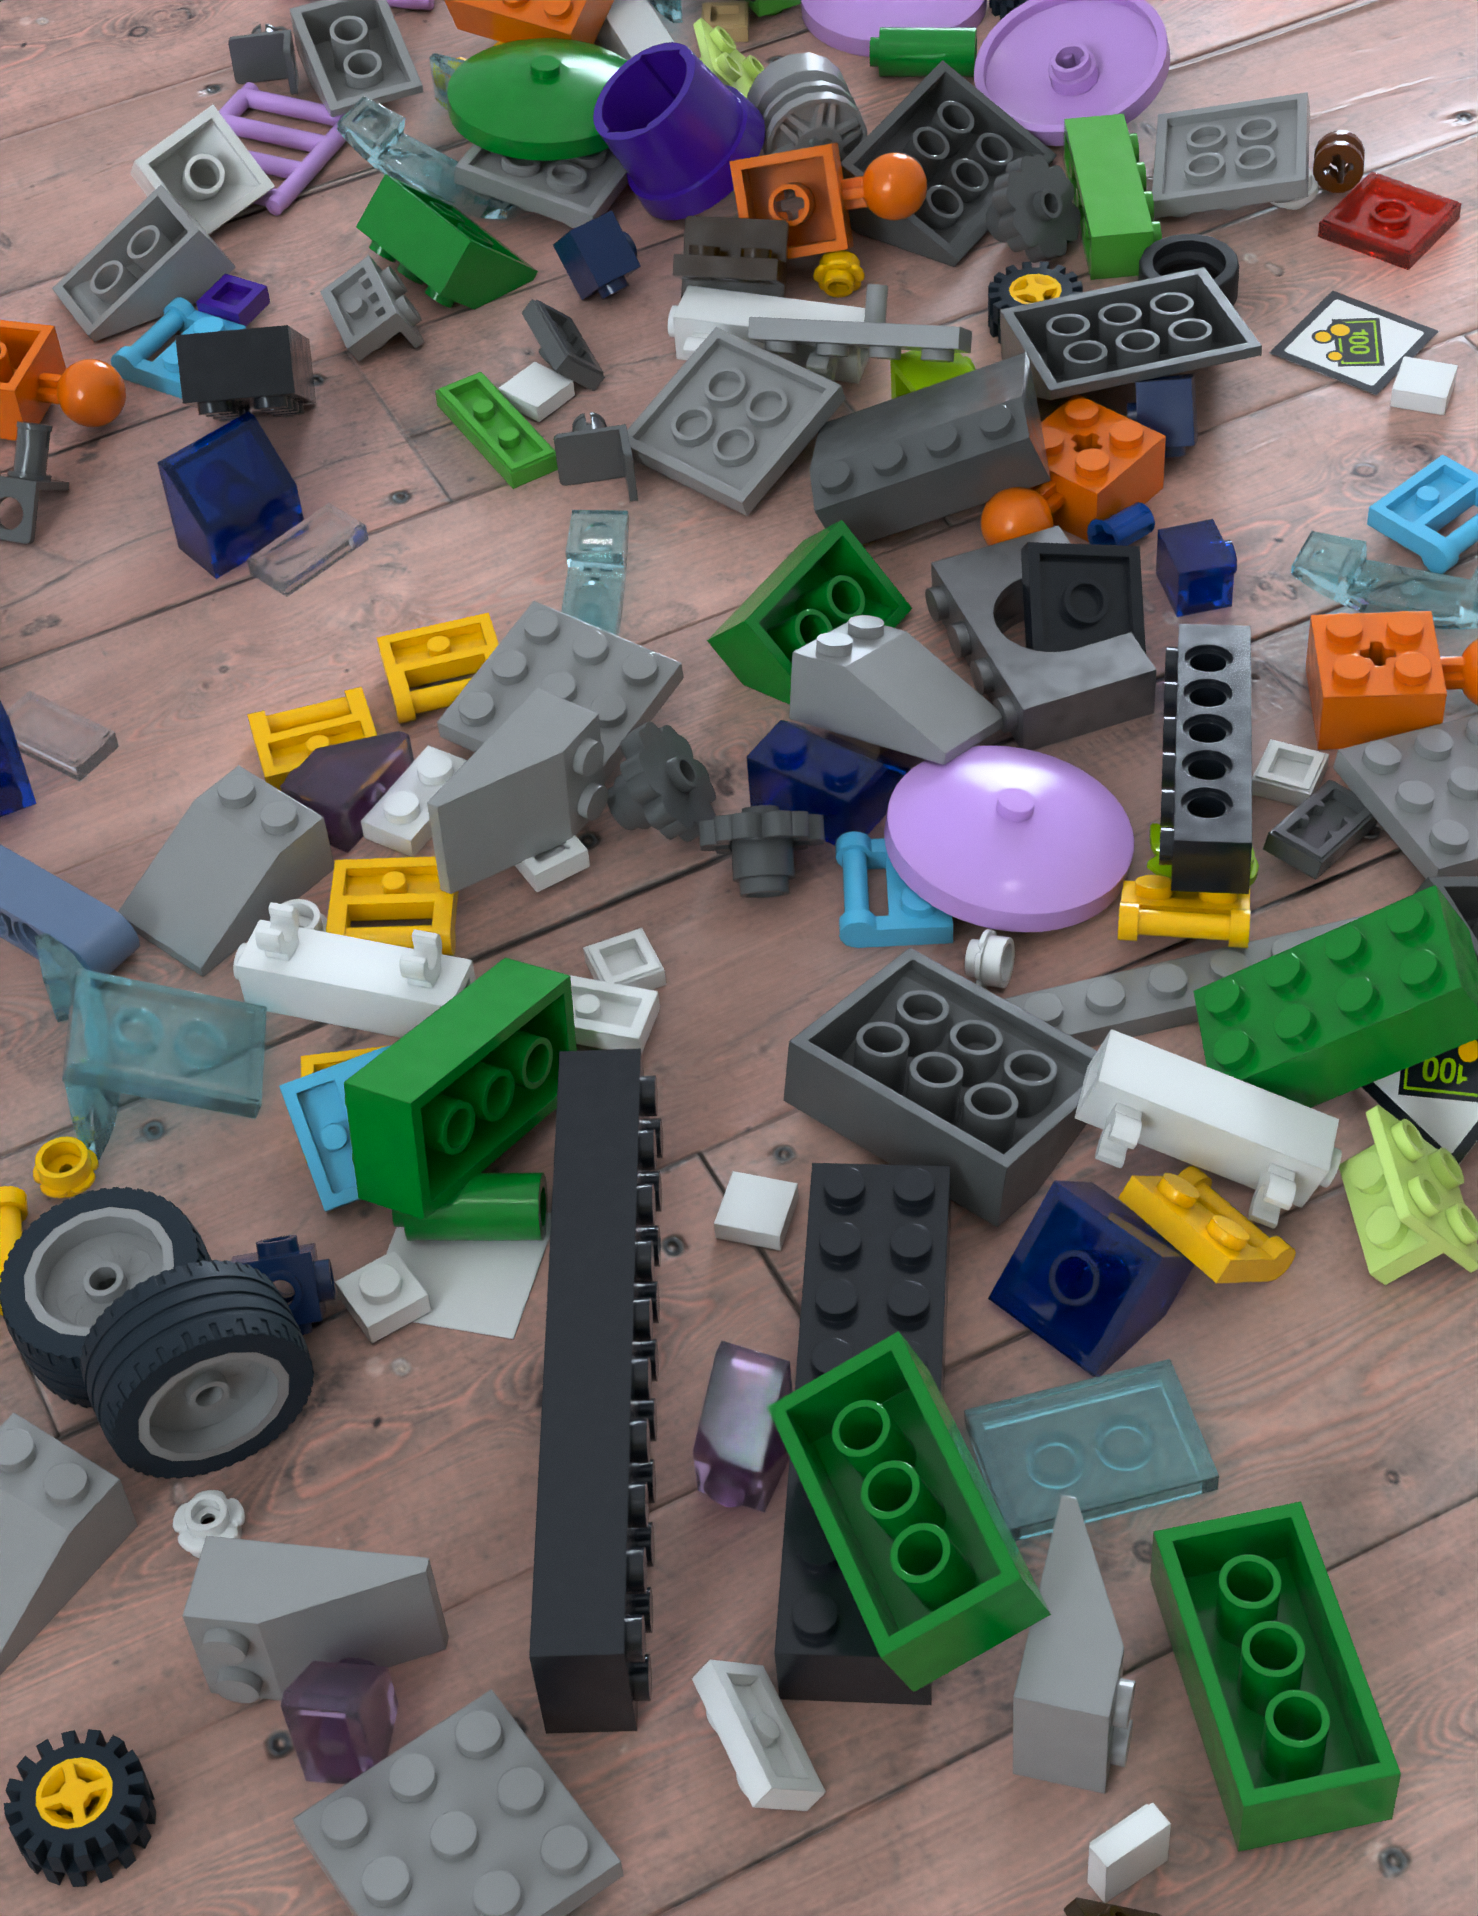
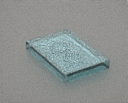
(165, 1044)
(1103, 1439)

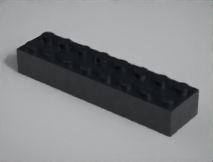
(869, 1271)

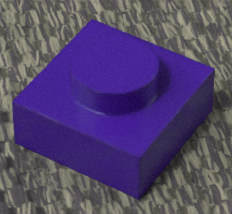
(234, 299)

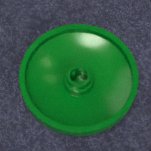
(532, 98)

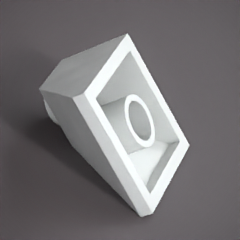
(204, 170)

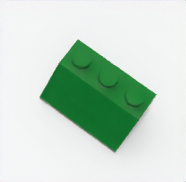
(440, 247)
(805, 596)

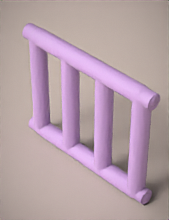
(296, 173)

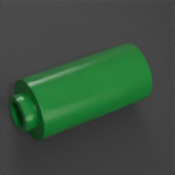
(920, 49)
(486, 1210)

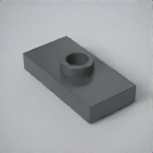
(563, 344)
(1320, 829)

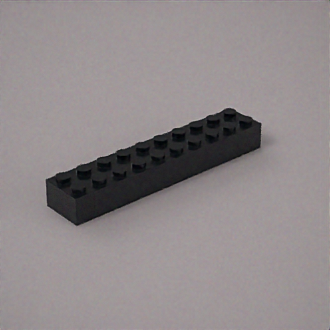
(597, 1399)

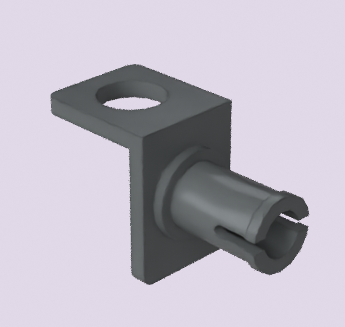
(264, 57)
(595, 453)
(28, 479)

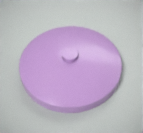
(851, 23)
(1073, 62)
(1009, 839)

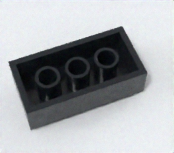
(245, 371)

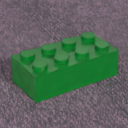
(1347, 1003)
(459, 1087)
(907, 1513)
(1273, 1677)

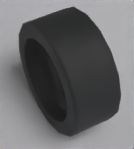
(1192, 252)

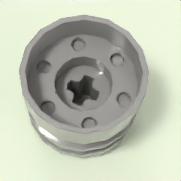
(806, 105)

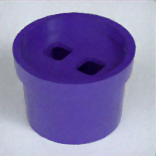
(676, 130)

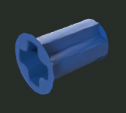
(1122, 527)

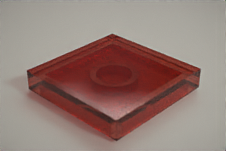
(1389, 220)

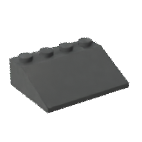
(962, 148)
(1126, 333)
(930, 452)
(943, 1077)

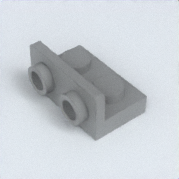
(371, 308)

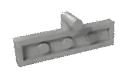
(881, 338)

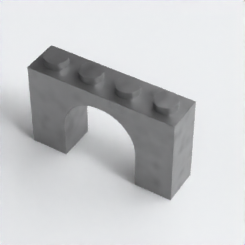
(1037, 692)

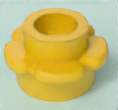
(839, 273)
(65, 1167)

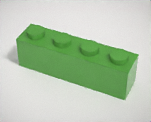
(1110, 194)

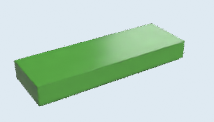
(497, 429)

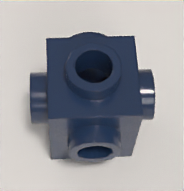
(299, 1265)

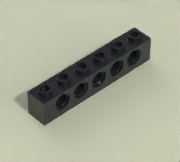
(1207, 760)

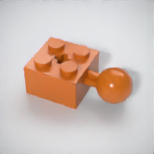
(890, 187)
(36, 377)
(1095, 468)
(1380, 675)

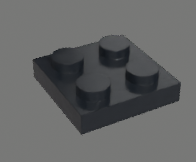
(1080, 594)

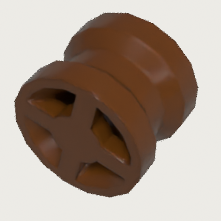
(1338, 149)

